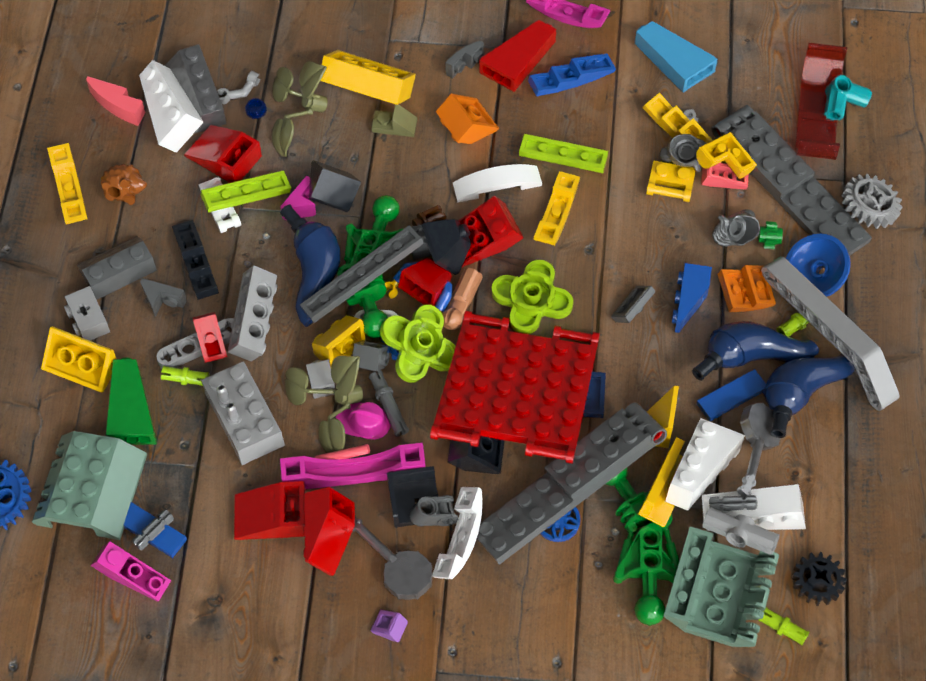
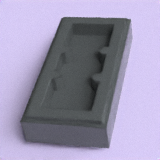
(633, 304)

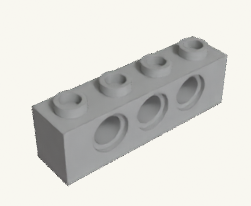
(249, 304)

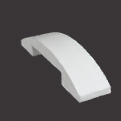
(496, 178)
(464, 536)

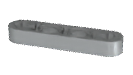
(190, 340)

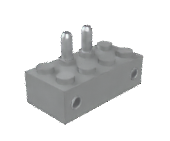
(243, 413)

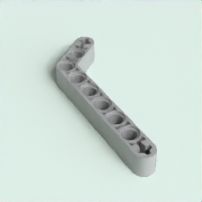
(837, 329)

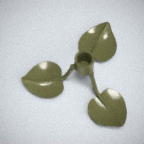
(309, 80)
(344, 374)

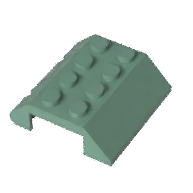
(91, 483)
(719, 590)

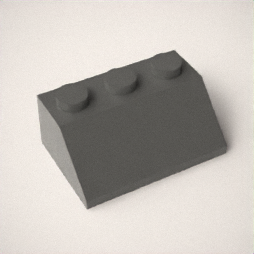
(117, 267)

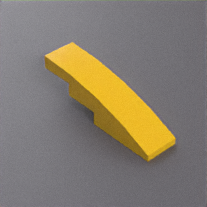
(673, 119)

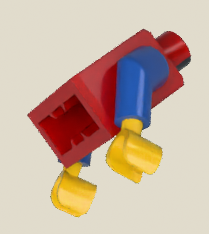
(424, 282)

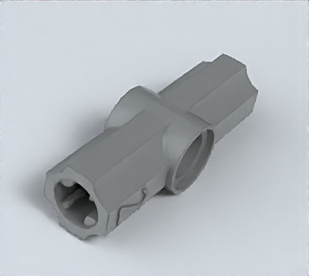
(740, 531)

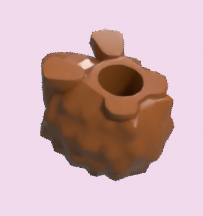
(122, 183)

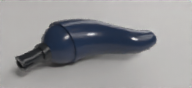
(317, 253)
(748, 341)
(796, 381)

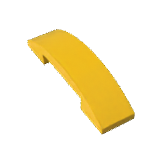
(67, 183)
(557, 209)

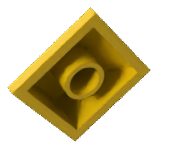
(664, 413)

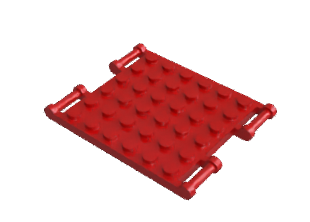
(516, 387)

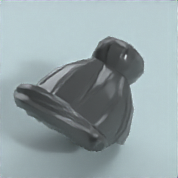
(682, 151)
(736, 229)

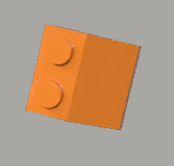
(466, 119)

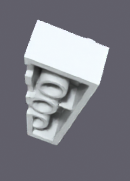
(169, 107)
(703, 460)
(776, 507)

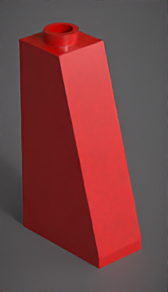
(518, 56)

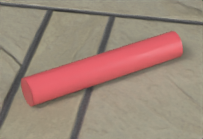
(346, 453)

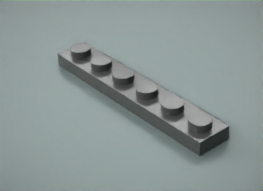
(361, 274)

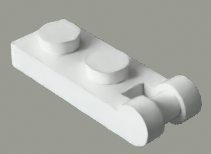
(219, 215)

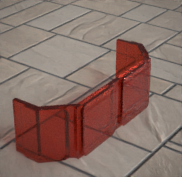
(814, 131)

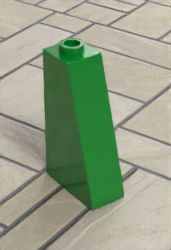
(128, 405)

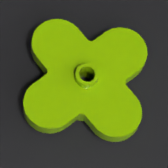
(532, 296)
(418, 343)

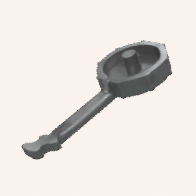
(757, 426)
(405, 573)

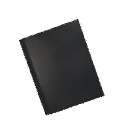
(332, 186)

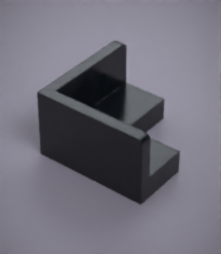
(406, 489)

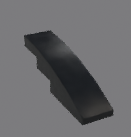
(195, 259)

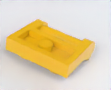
(672, 176)

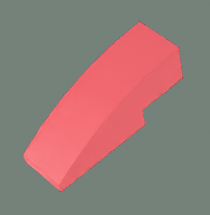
(116, 100)

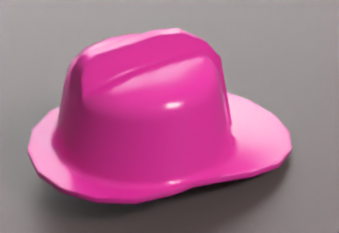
(365, 421)

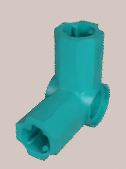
(843, 90)

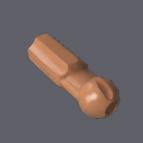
(461, 298)

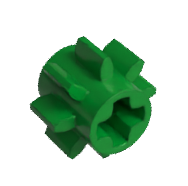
(770, 235)

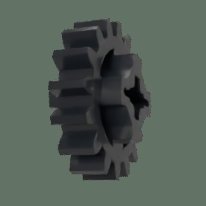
(823, 588)

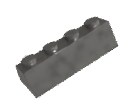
(195, 79)

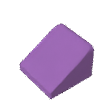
(389, 625)

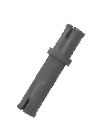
(385, 396)

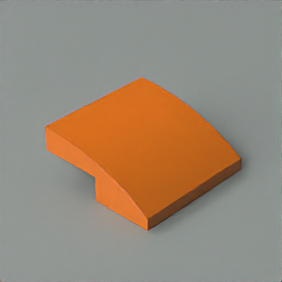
(746, 289)

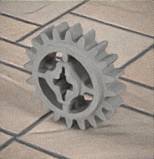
(869, 203)

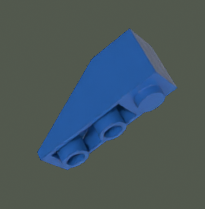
(694, 290)

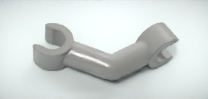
(252, 81)

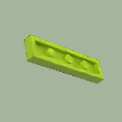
(563, 153)
(245, 191)

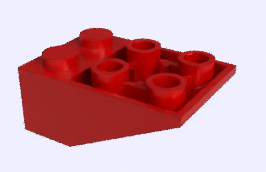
(225, 152)
(490, 230)
(270, 512)
(327, 528)

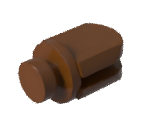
(430, 215)

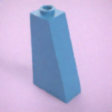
(675, 56)

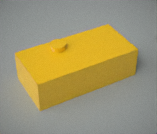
(368, 77)

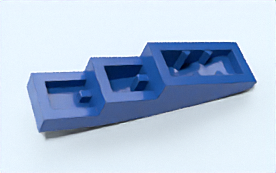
(576, 73)

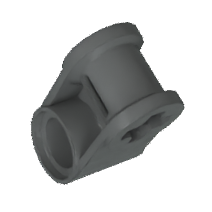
(437, 511)

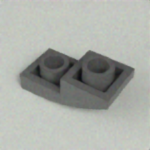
(464, 57)

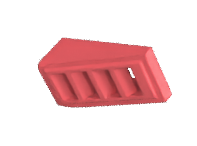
(723, 181)

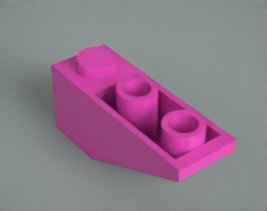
(130, 571)

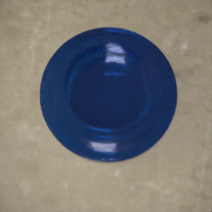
(255, 108)

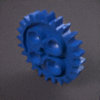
(13, 478)

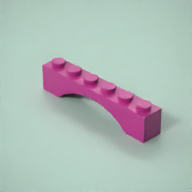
(338, 472)

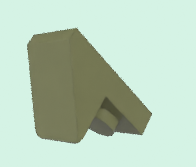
(399, 122)

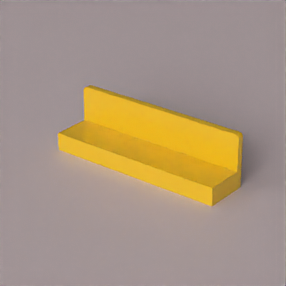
(654, 506)

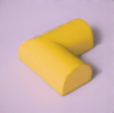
(729, 150)

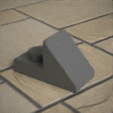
(160, 293)

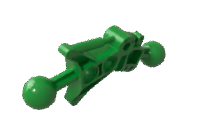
(366, 241)
(648, 608)

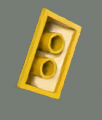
(78, 359)

